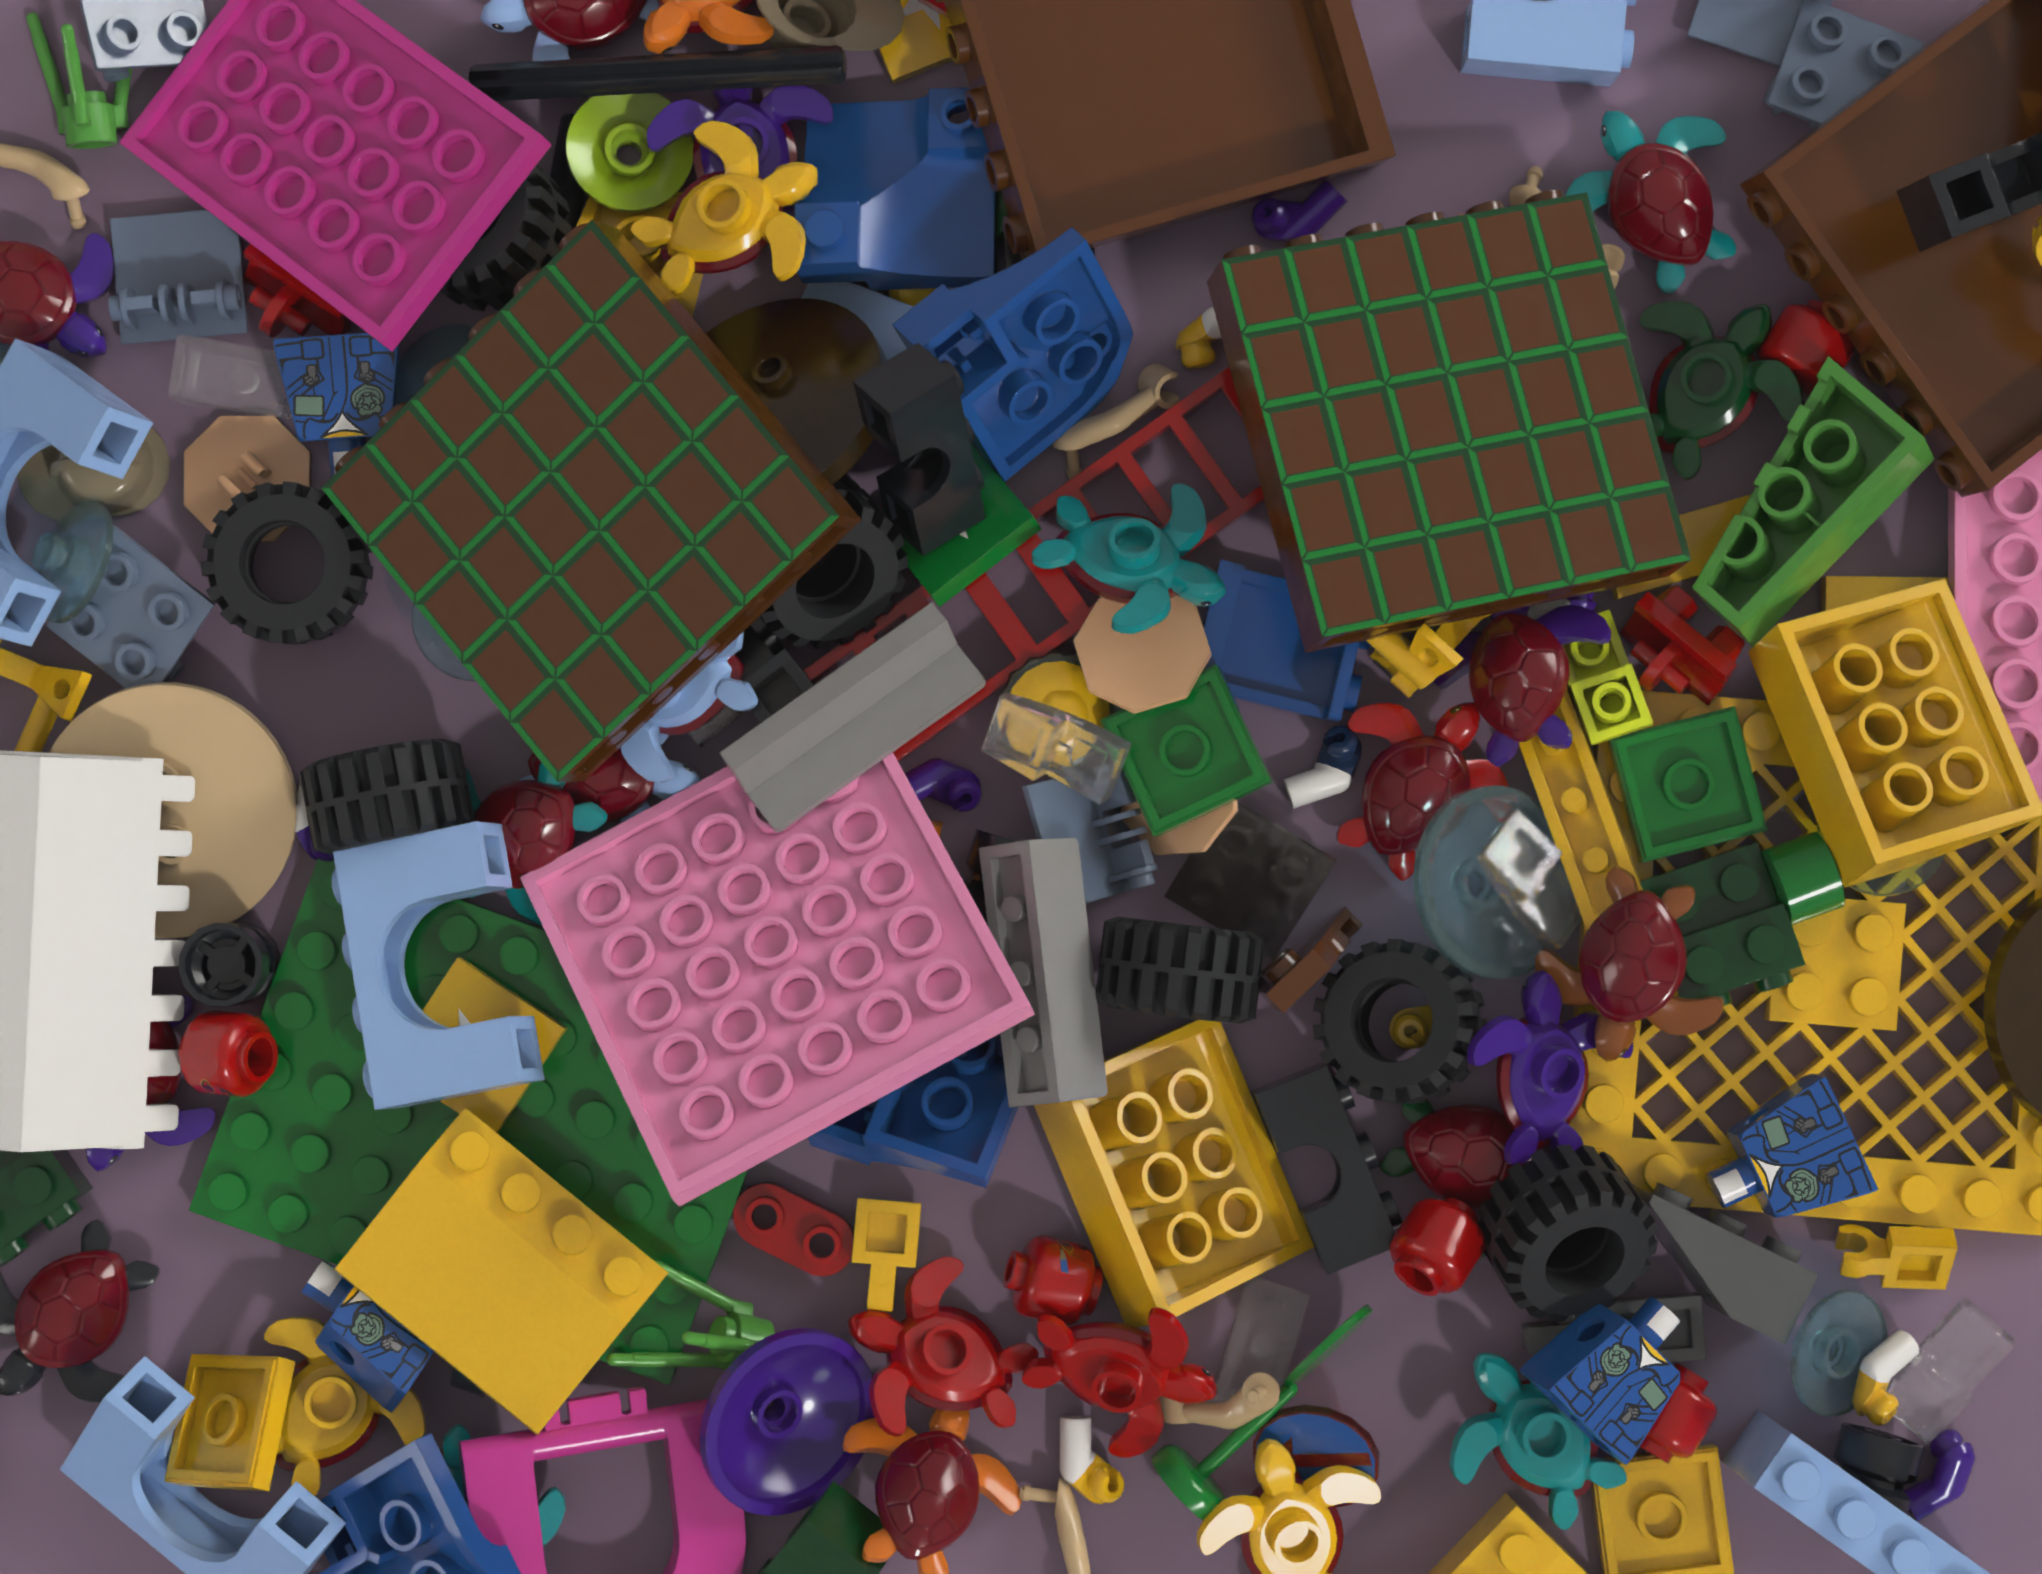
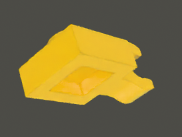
(885, 1238)
(1906, 1259)

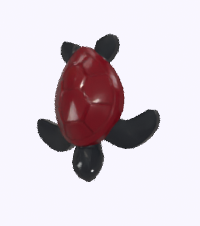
(71, 1317)

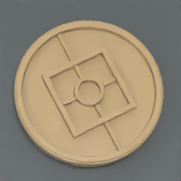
(242, 792)

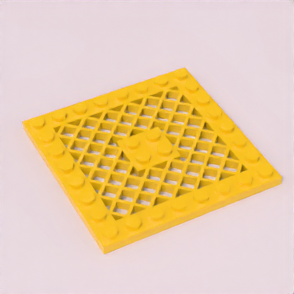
(1846, 982)

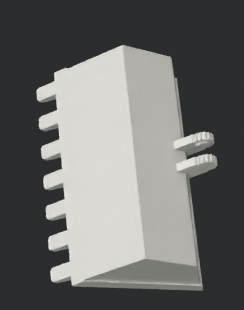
(83, 948)

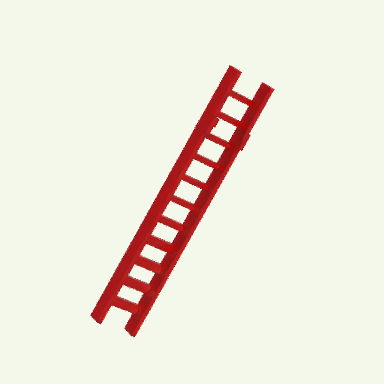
(1055, 580)

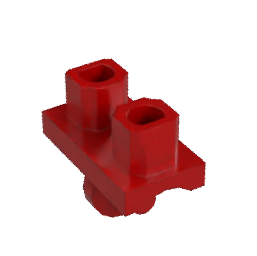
(288, 300)
(1676, 650)

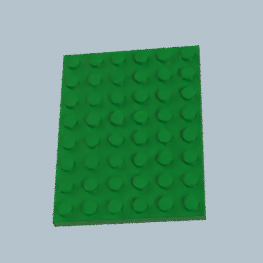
(318, 1163)

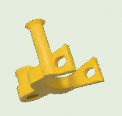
(1423, 659)
(52, 689)

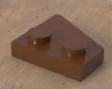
(1293, 973)

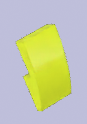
(1605, 688)

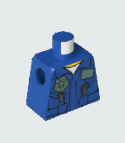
(338, 388)
(1794, 1154)
(366, 1339)
(1609, 1374)

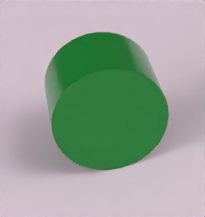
(1804, 877)

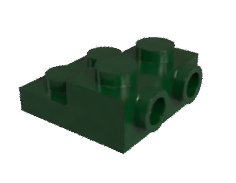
(1734, 927)
(35, 1192)

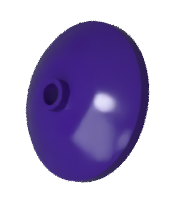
(794, 1449)

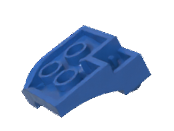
(899, 196)
(1029, 346)
(938, 1123)
(409, 1520)

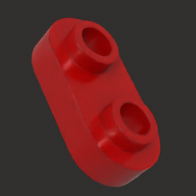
(795, 1226)

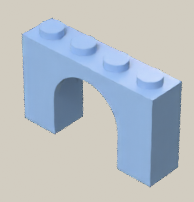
(1548, 40)
(58, 405)
(382, 899)
(124, 1467)
(1839, 1504)

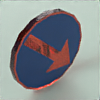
(1321, 1439)

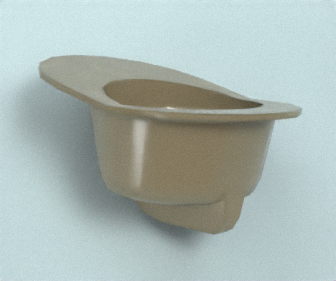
(845, 23)
(57, 483)

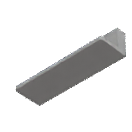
(853, 718)
(1043, 931)

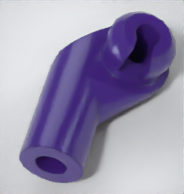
(1288, 219)
(946, 783)
(1948, 1478)

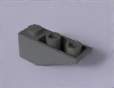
(1733, 1275)

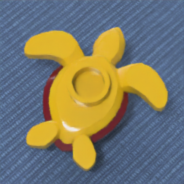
(731, 214)
(327, 1410)
(1288, 1520)

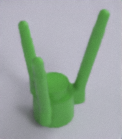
(84, 115)
(726, 1338)

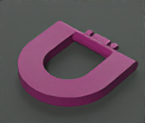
(503, 1491)

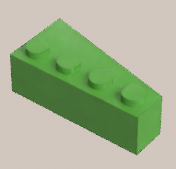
(1814, 499)

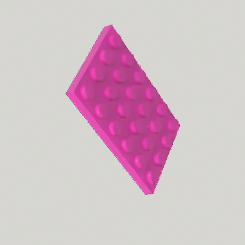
(337, 152)

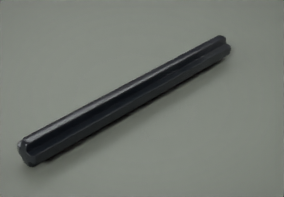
(661, 73)

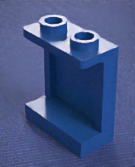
(1262, 651)

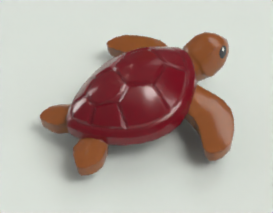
(1633, 967)

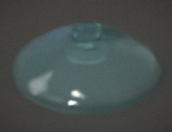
(1473, 923)

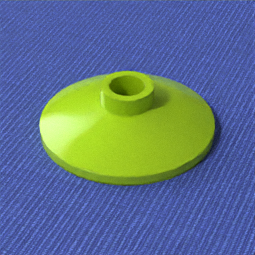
(620, 121)

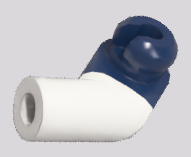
(1332, 770)

